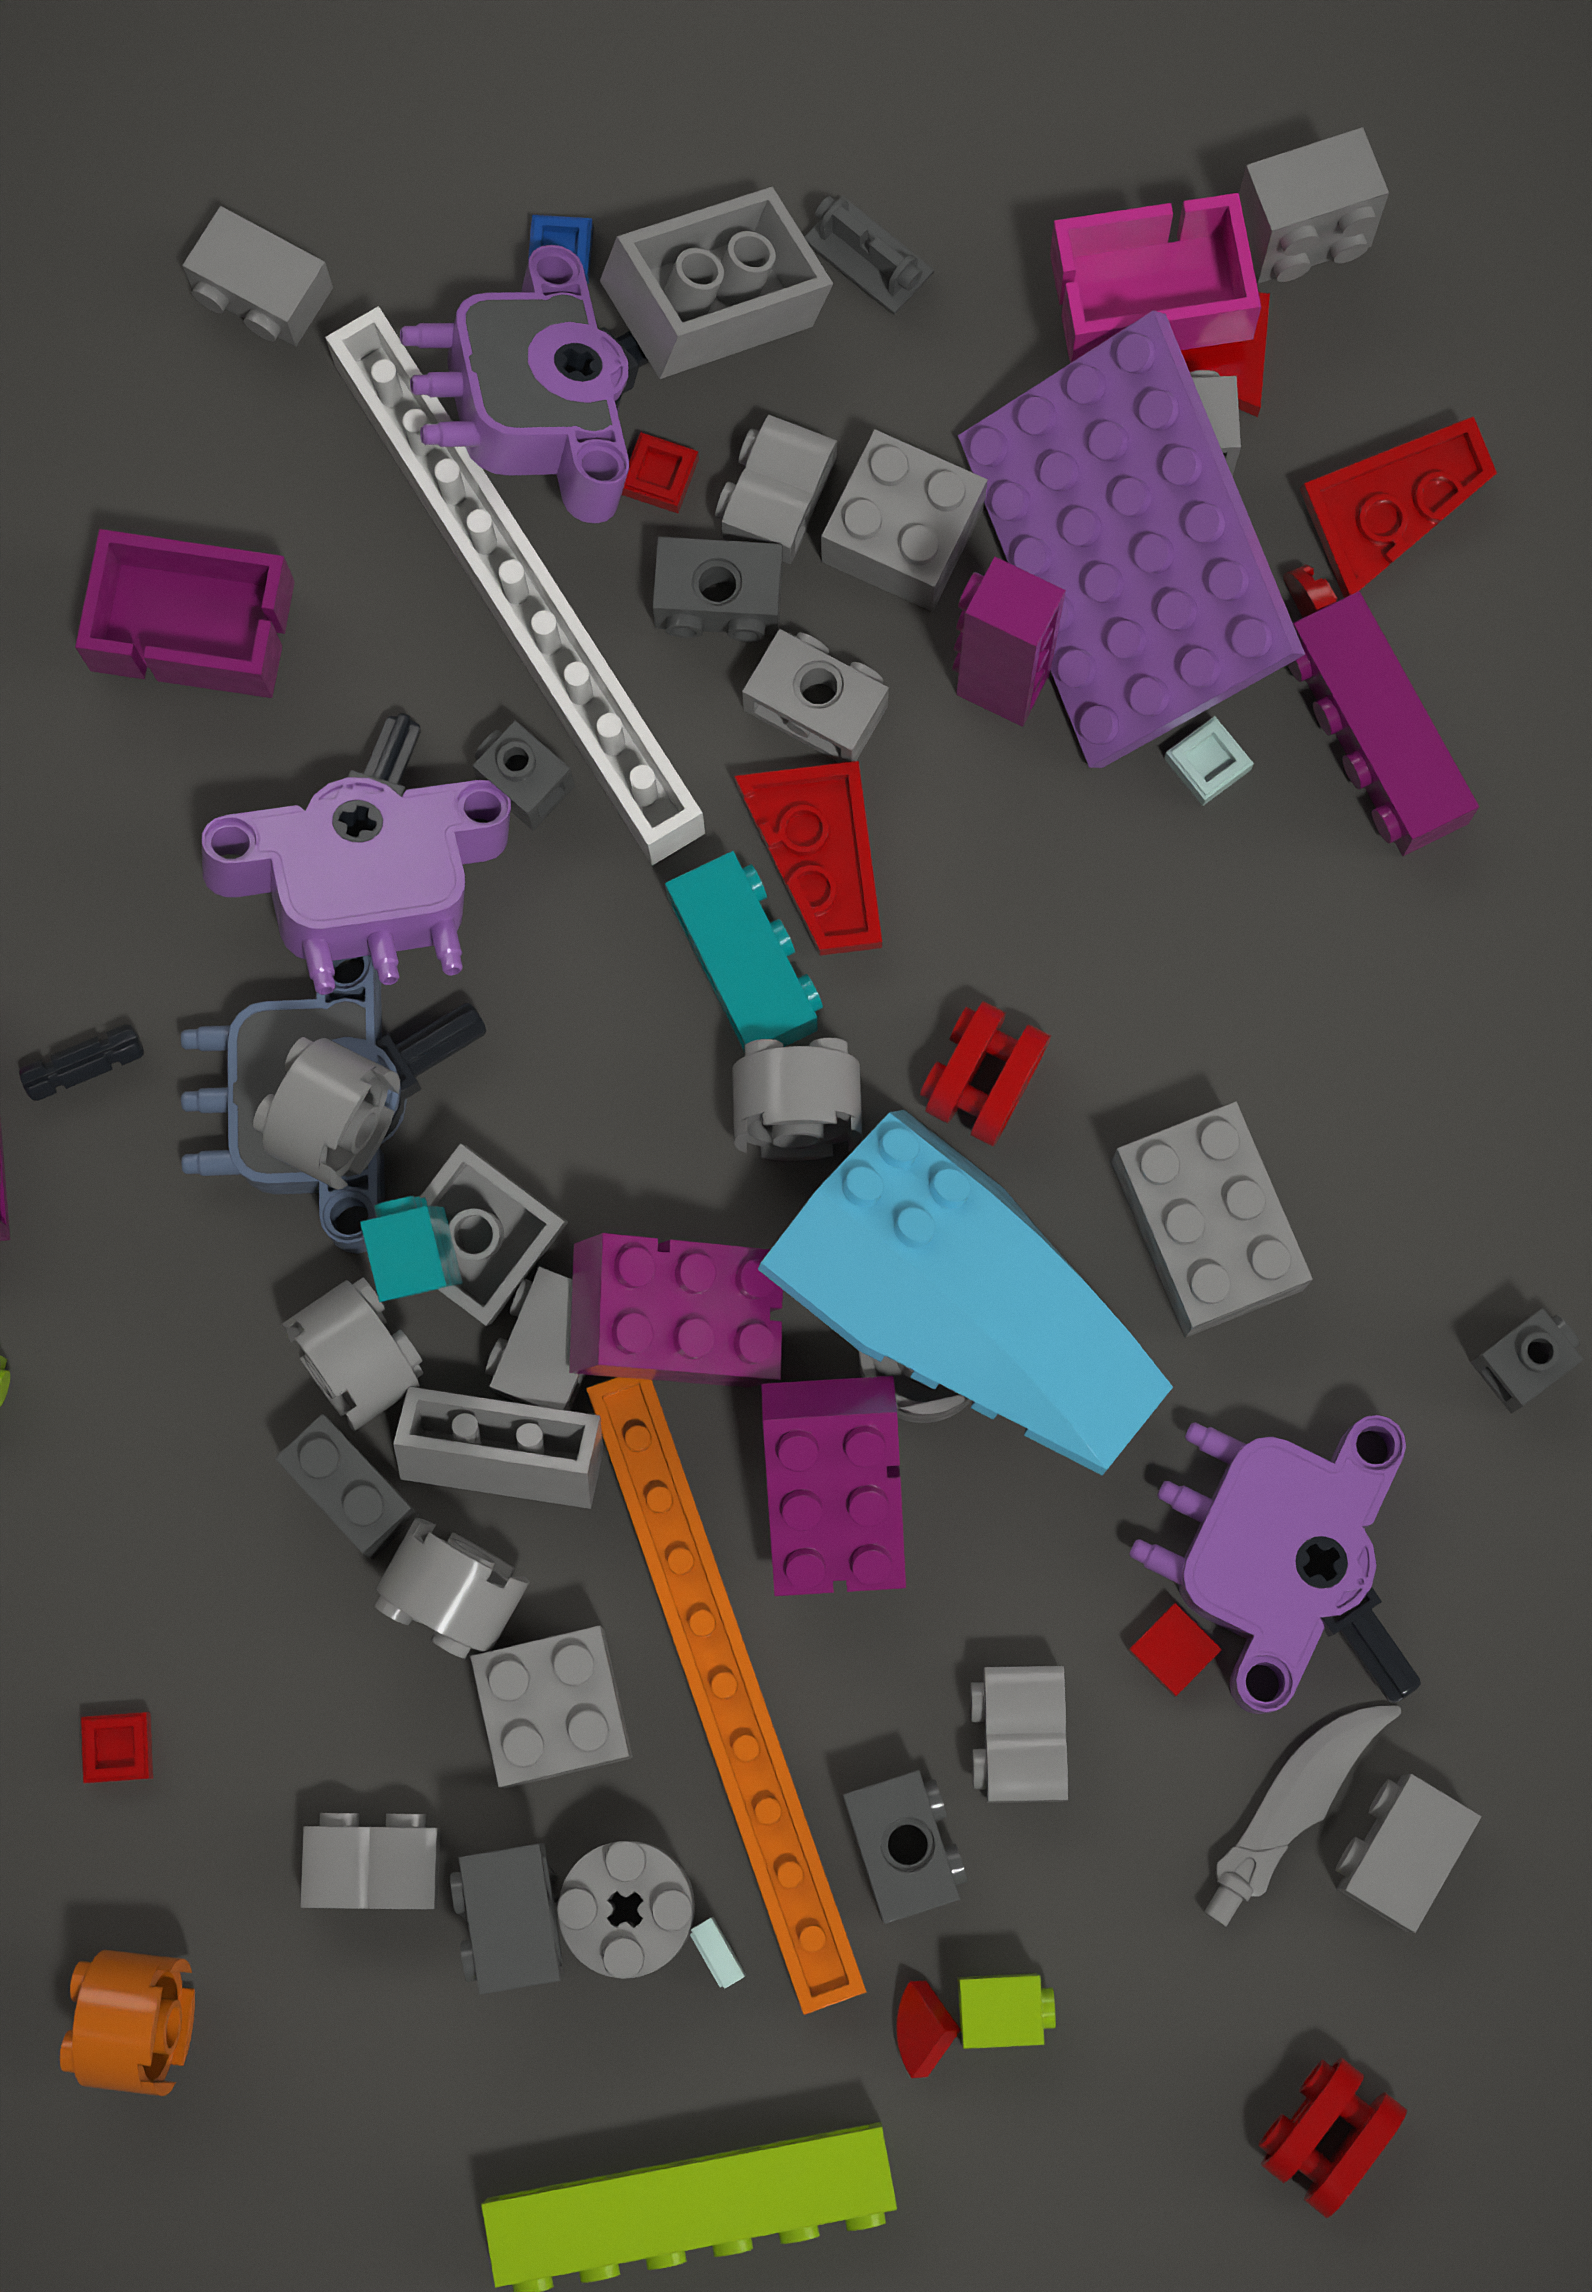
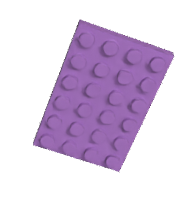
(1132, 510)

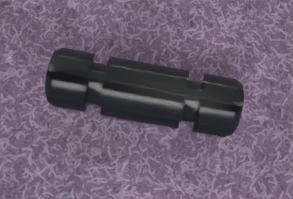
(81, 1062)

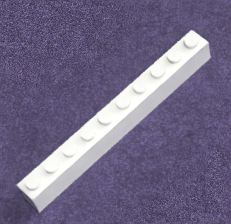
(519, 592)

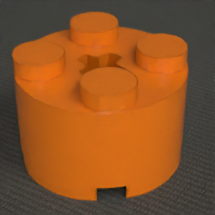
(128, 2022)

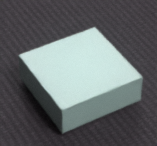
(1208, 761)
(717, 1953)

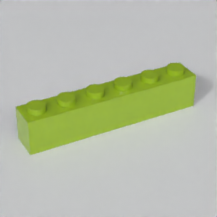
(689, 2206)

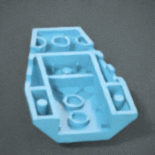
(952, 1278)

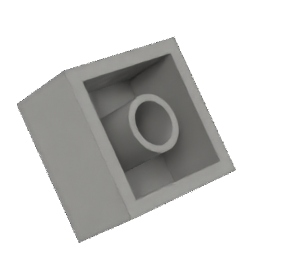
(1312, 205)
(903, 520)
(494, 1230)
(551, 1707)

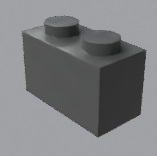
(347, 1486)
(508, 1919)

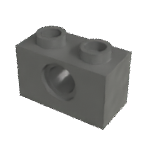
(691, 565)
(899, 1887)

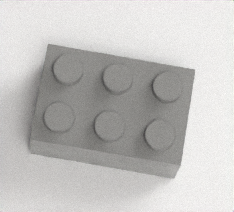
(715, 282)
(1211, 1219)

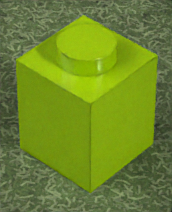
(1004, 2010)

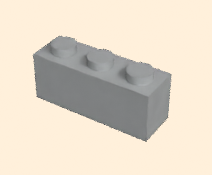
(499, 1447)

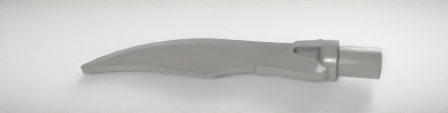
(1292, 1804)

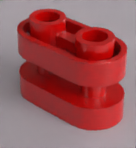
(975, 1037)
(1293, 2141)

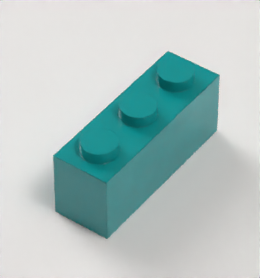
(744, 952)
(410, 1248)

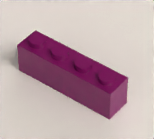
(1006, 639)
(1381, 726)

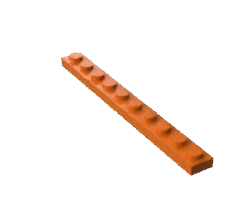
(727, 1694)

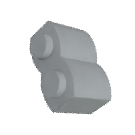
(778, 487)
(1022, 1734)
(370, 1865)

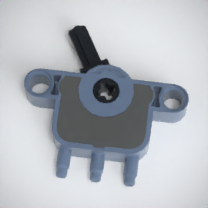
(256, 1066)

